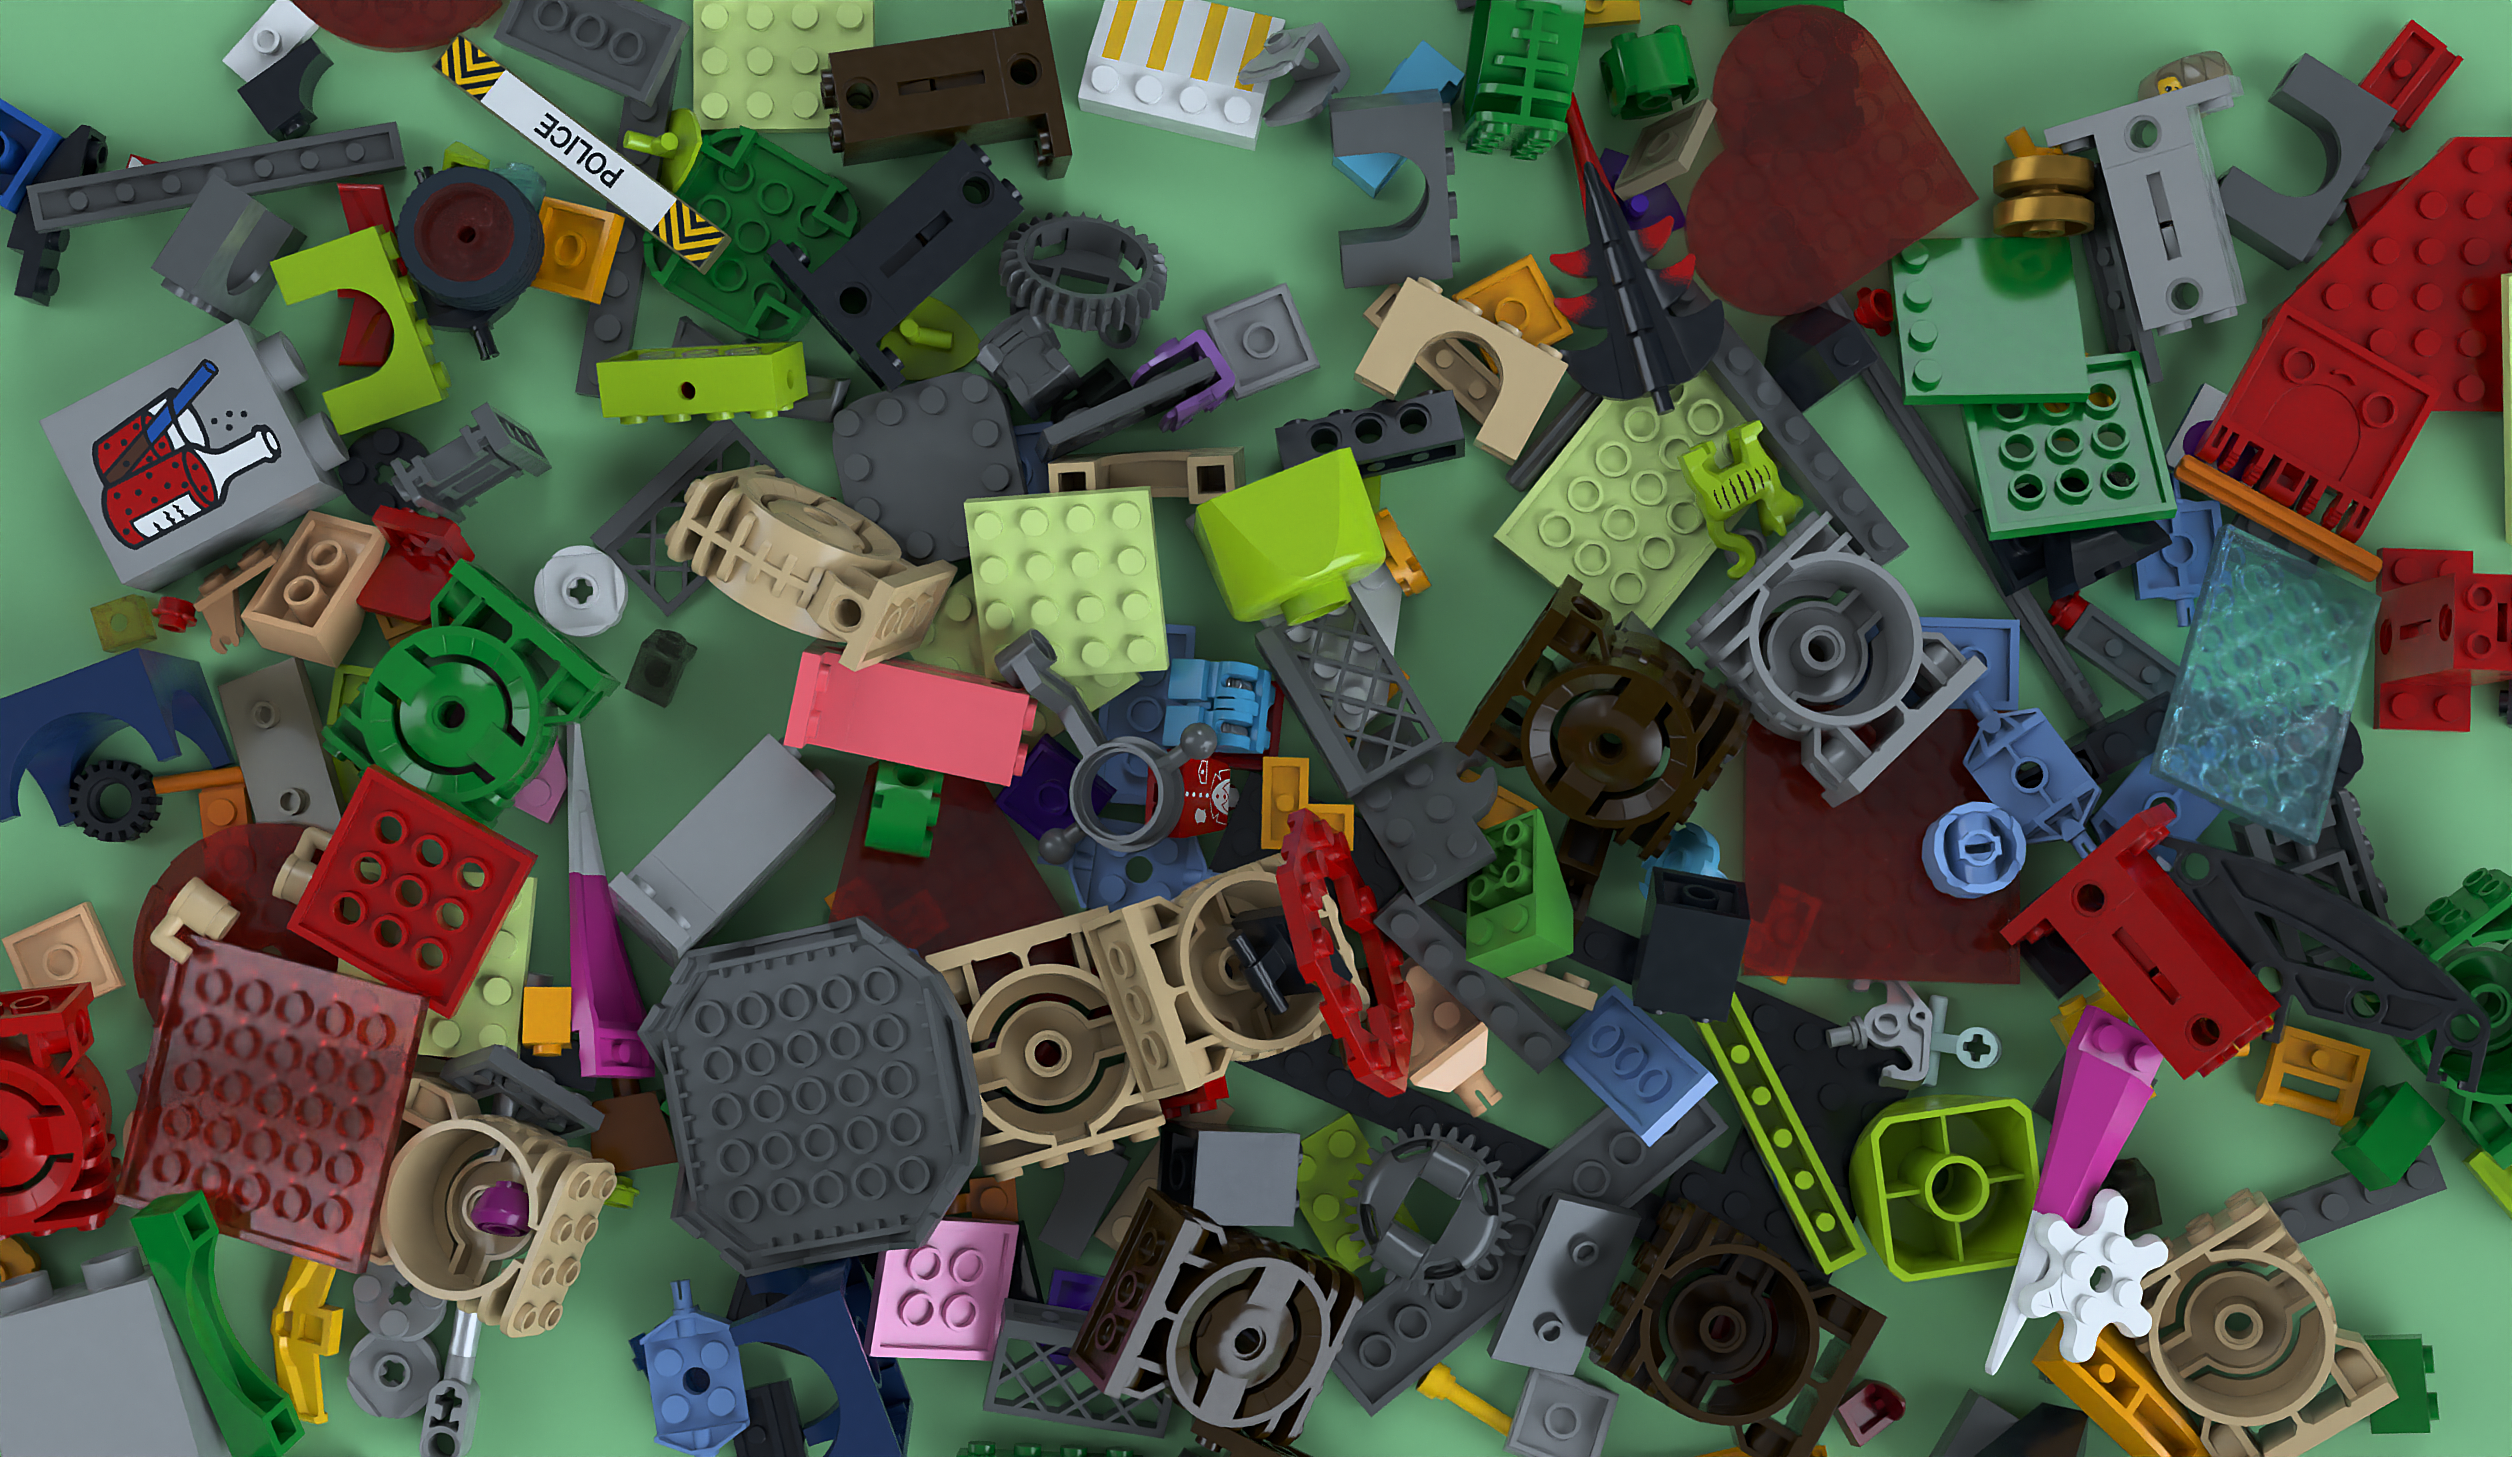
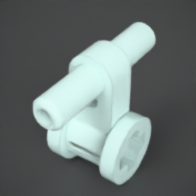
(1957, 1044)

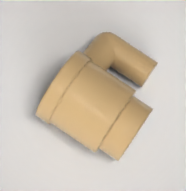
(298, 867)
(201, 911)

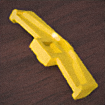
(302, 1331)

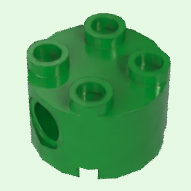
(1648, 73)
(903, 809)

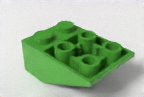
(1518, 902)

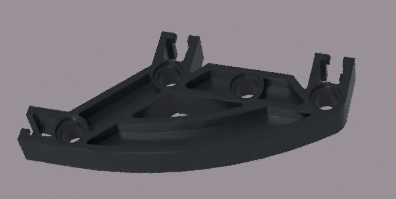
(2410, 984)

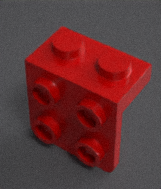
(414, 565)

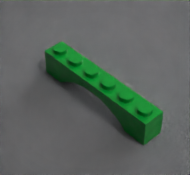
(180, 1248)

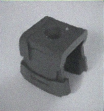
(1027, 359)

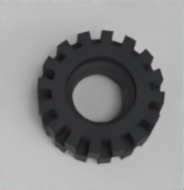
(88, 801)

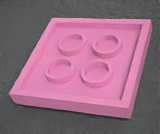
(944, 1294)

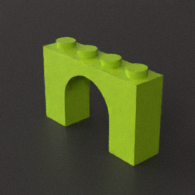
(369, 264)

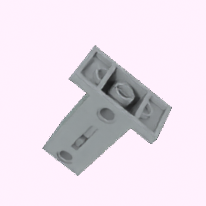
(2166, 201)
(723, 850)

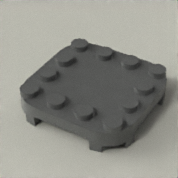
(921, 454)

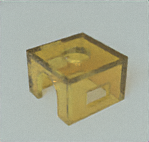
(138, 629)

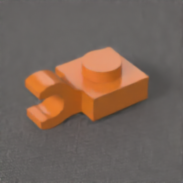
(988, 1199)

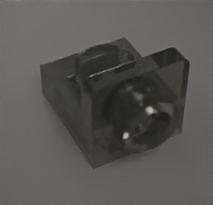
(660, 666)
(2139, 1191)

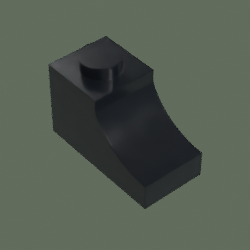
(285, 91)

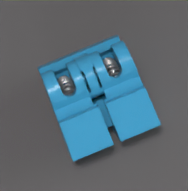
(1226, 697)

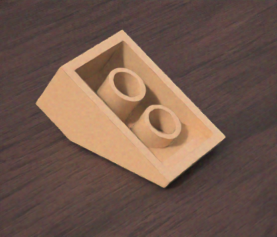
(312, 590)

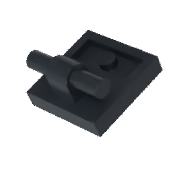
(1268, 957)

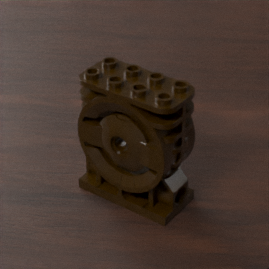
(1583, 771)
(1194, 1288)
(1633, 1350)

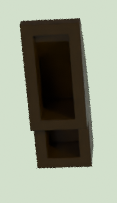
(1581, 859)

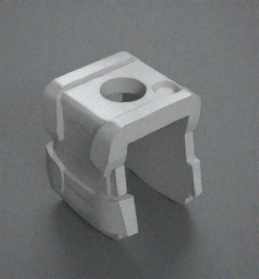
(1314, 81)

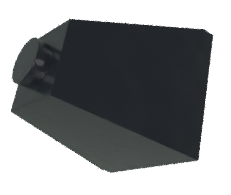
(1816, 355)
(2088, 555)
(2043, 1433)

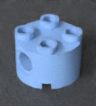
(1973, 850)

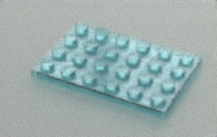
(2266, 685)

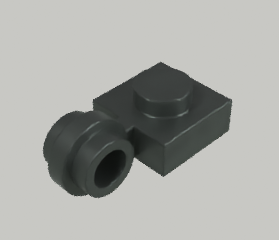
(1099, 386)

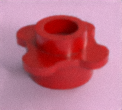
(1874, 310)

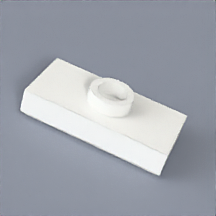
(270, 39)

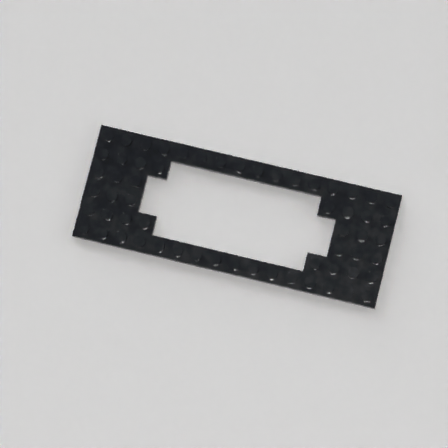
(1828, 1087)

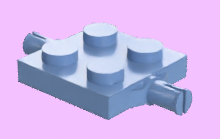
(2180, 568)

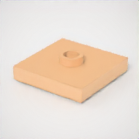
(64, 952)

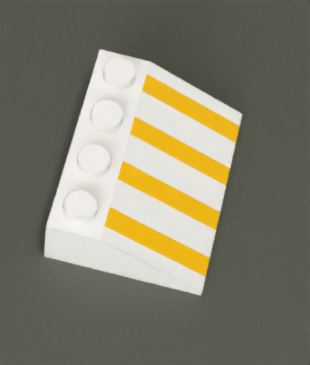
(1178, 68)

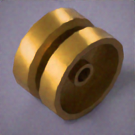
(2043, 196)

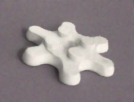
(2072, 1263)

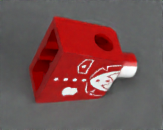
(1206, 797)

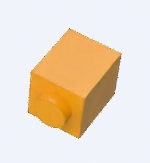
(547, 1020)

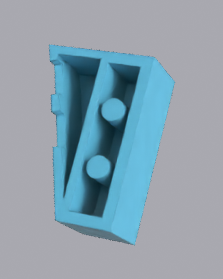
(1421, 71)

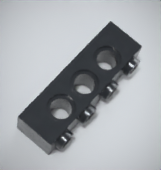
(1396, 449)

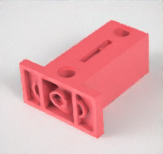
(911, 715)

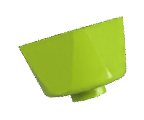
(1291, 540)
(1987, 1192)

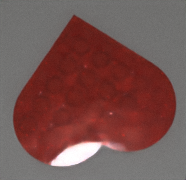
(1818, 165)

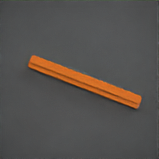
(2278, 518)

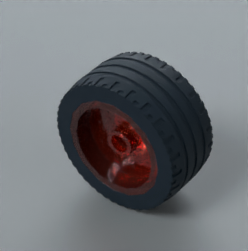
(442, 218)

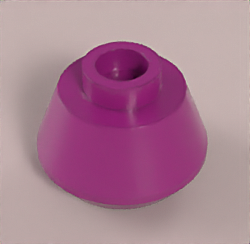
(503, 1210)

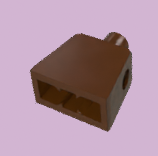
(634, 1128)

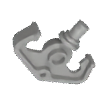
(1898, 1023)

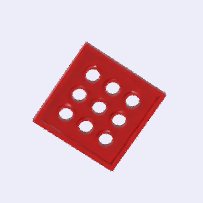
(462, 841)

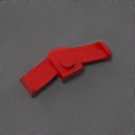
(369, 325)

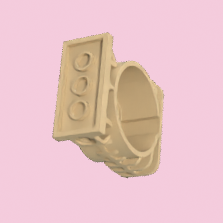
(808, 563)
(1171, 985)
(1022, 1137)
(430, 1200)
(2285, 1394)

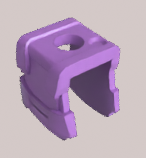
(1172, 352)

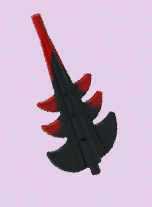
(1645, 346)

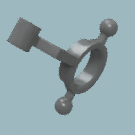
(1028, 665)

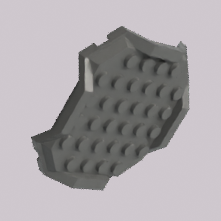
(814, 1095)

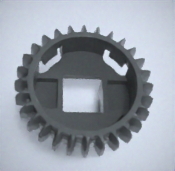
(1090, 253)
(1452, 1169)

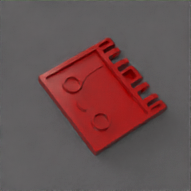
(2323, 416)

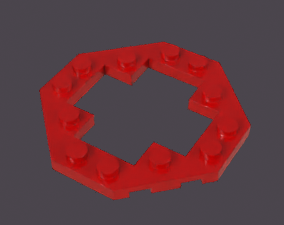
(1318, 852)

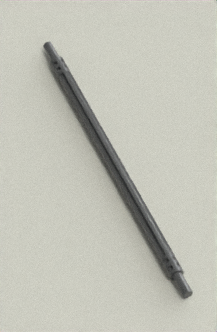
(1958, 504)

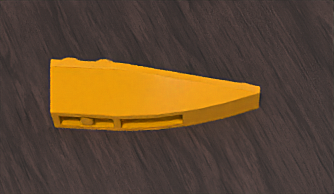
(2123, 1395)

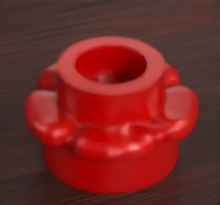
(2067, 610)
(175, 614)

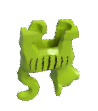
(1732, 488)

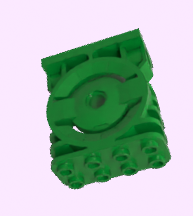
(1520, 75)
(367, 725)
(2473, 916)

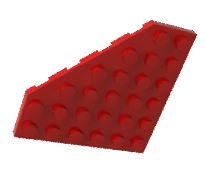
(2427, 275)

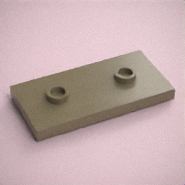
(281, 747)

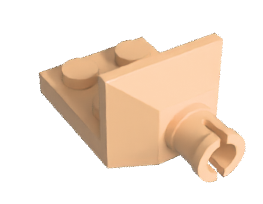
(1446, 1042)

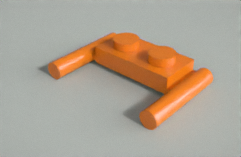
(222, 800)

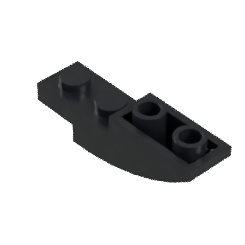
(38, 277)
(2111, 742)

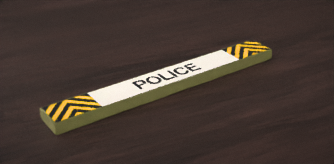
(582, 153)

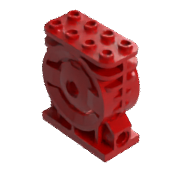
(41, 1065)

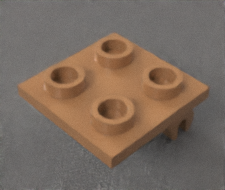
(221, 597)

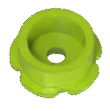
(623, 1194)

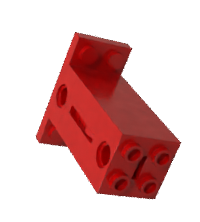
(2437, 638)
(2153, 949)

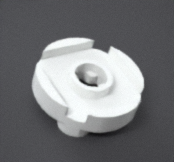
(565, 612)

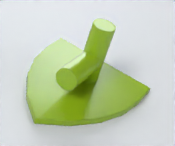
(677, 147)
(932, 341)

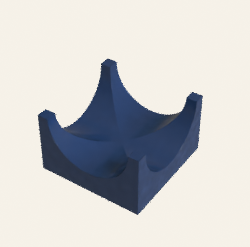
(65, 719)
(829, 1324)

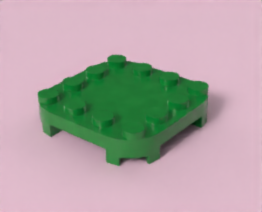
(755, 198)

